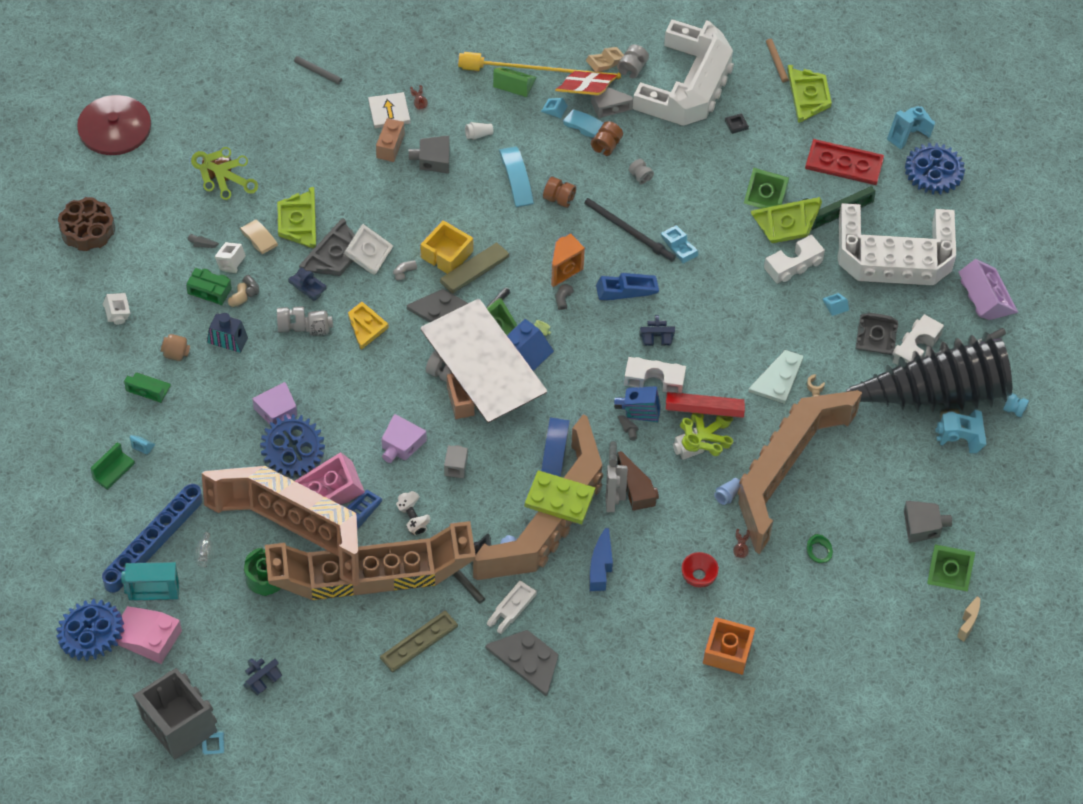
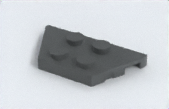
(328, 254)
(436, 305)
(527, 658)

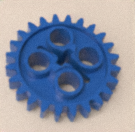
(934, 168)
(309, 438)
(97, 630)

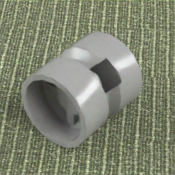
(633, 60)
(284, 320)
(436, 367)

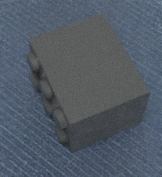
(176, 713)

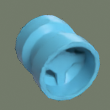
(1016, 405)

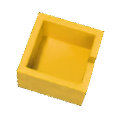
(446, 247)

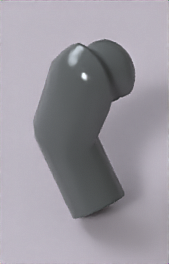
(253, 287)
(564, 290)

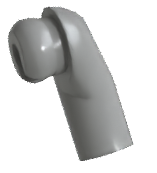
(404, 267)

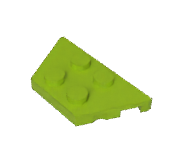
(809, 92)
(298, 218)
(788, 220)

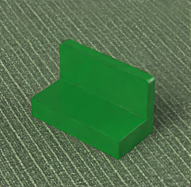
(146, 386)
(111, 466)

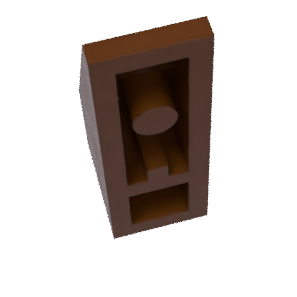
(639, 486)

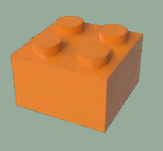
(729, 645)

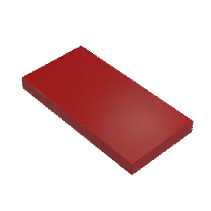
(844, 162)
(705, 404)

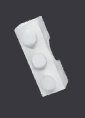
(783, 267)
(923, 331)
(639, 370)

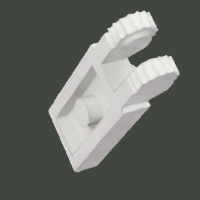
(512, 606)

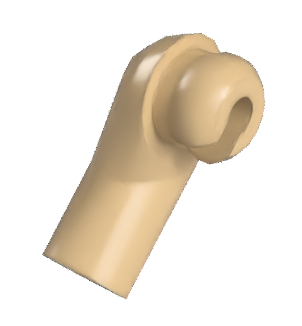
(239, 297)

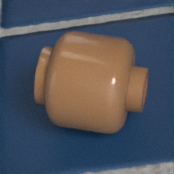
(175, 347)

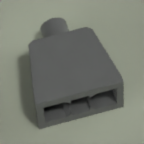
(432, 154)
(924, 521)

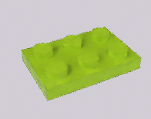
(559, 497)

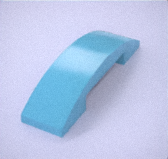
(517, 176)

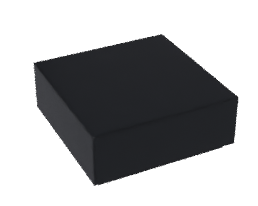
(736, 123)

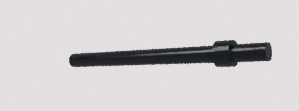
(658, 248)

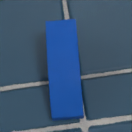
(626, 286)
(555, 446)
(601, 562)

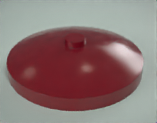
(114, 125)

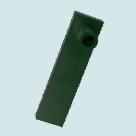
(832, 211)

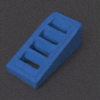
(365, 512)

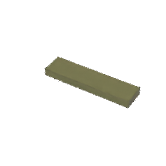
(474, 268)
(418, 641)

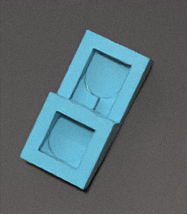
(585, 123)
(678, 243)

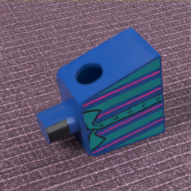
(640, 404)

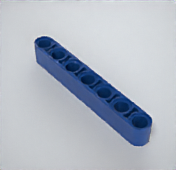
(154, 529)

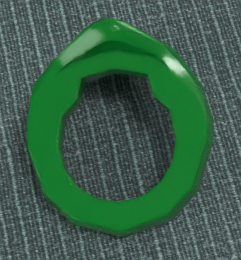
(817, 538)

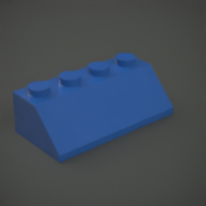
(530, 343)

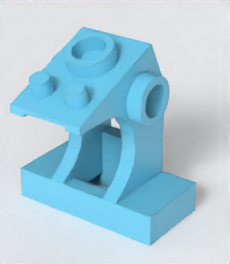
(904, 122)
(950, 429)

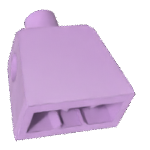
(275, 404)
(401, 439)

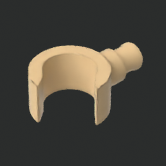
(814, 389)

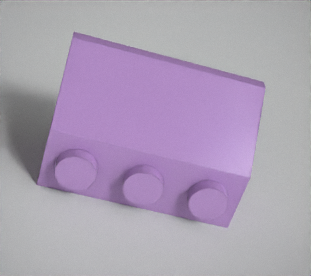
(986, 290)

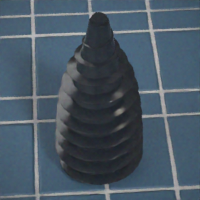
(944, 377)

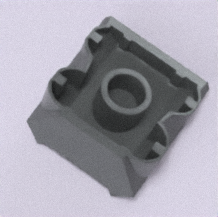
(877, 333)

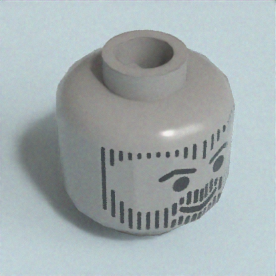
(318, 323)

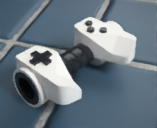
(405, 504)

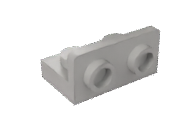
(615, 486)

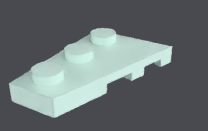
(778, 378)

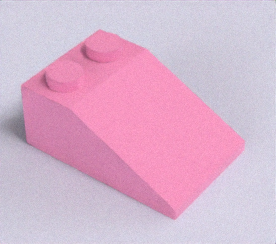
(334, 480)
(149, 633)

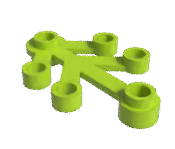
(221, 171)
(693, 443)

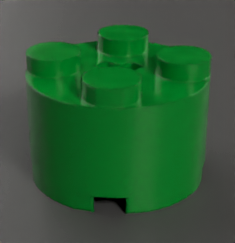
(256, 573)

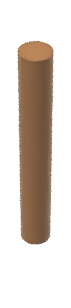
(775, 56)

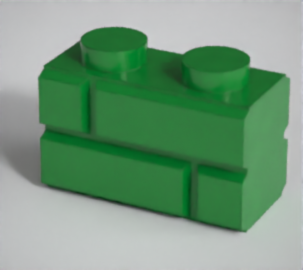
(209, 286)

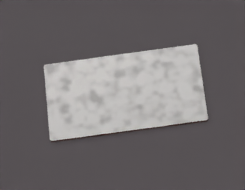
(483, 360)

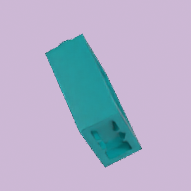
(151, 581)

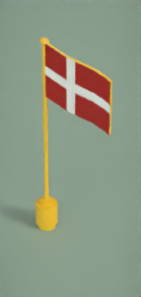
(577, 82)

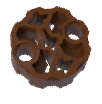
(87, 220)

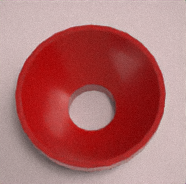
(703, 562)

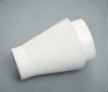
(478, 130)

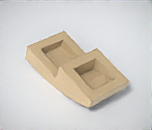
(609, 58)
(259, 236)
(970, 617)

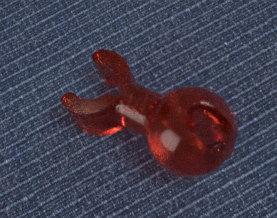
(420, 101)
(741, 547)

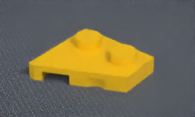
(366, 324)

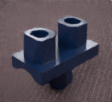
(307, 284)
(648, 333)
(255, 682)

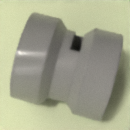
(642, 173)

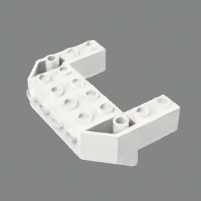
(703, 84)
(896, 258)

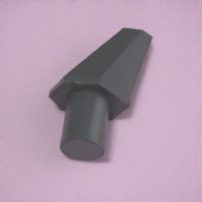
(201, 241)
(628, 427)

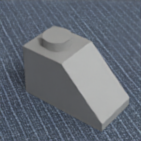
(611, 103)

